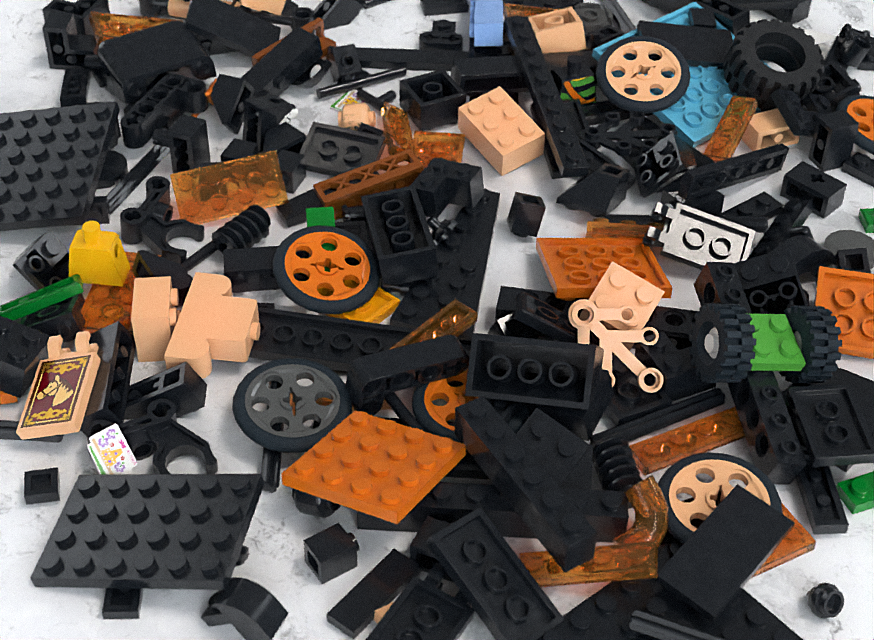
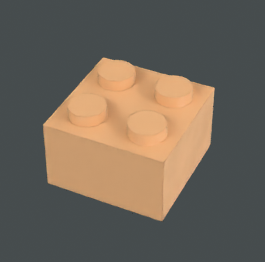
(559, 31)
(623, 288)
(153, 316)

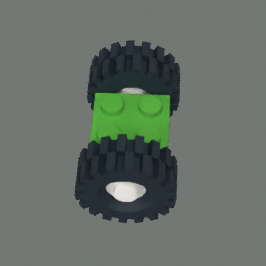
(795, 343)

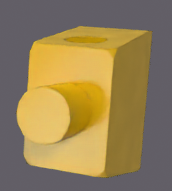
(98, 256)

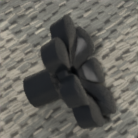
(440, 229)

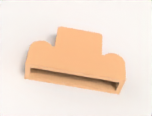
(213, 326)

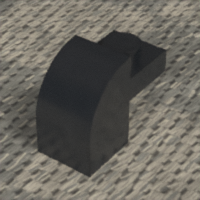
(248, 608)

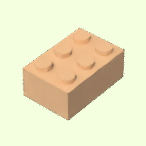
(501, 130)

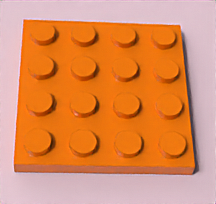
(579, 264)
(374, 466)

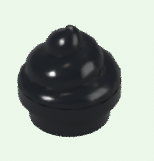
(825, 600)

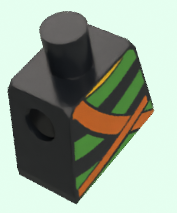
(575, 80)

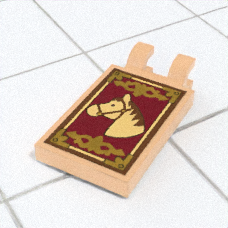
(60, 389)

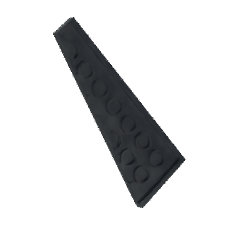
(461, 267)

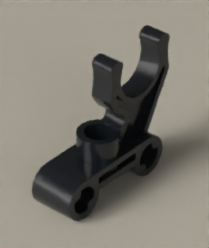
(153, 223)
(160, 433)

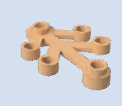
(611, 340)

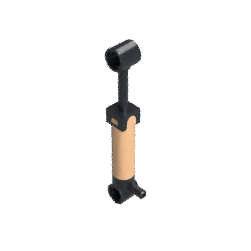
(179, 8)

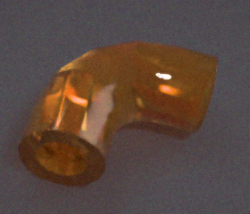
(650, 513)

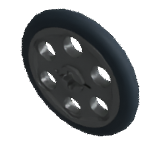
(287, 372)

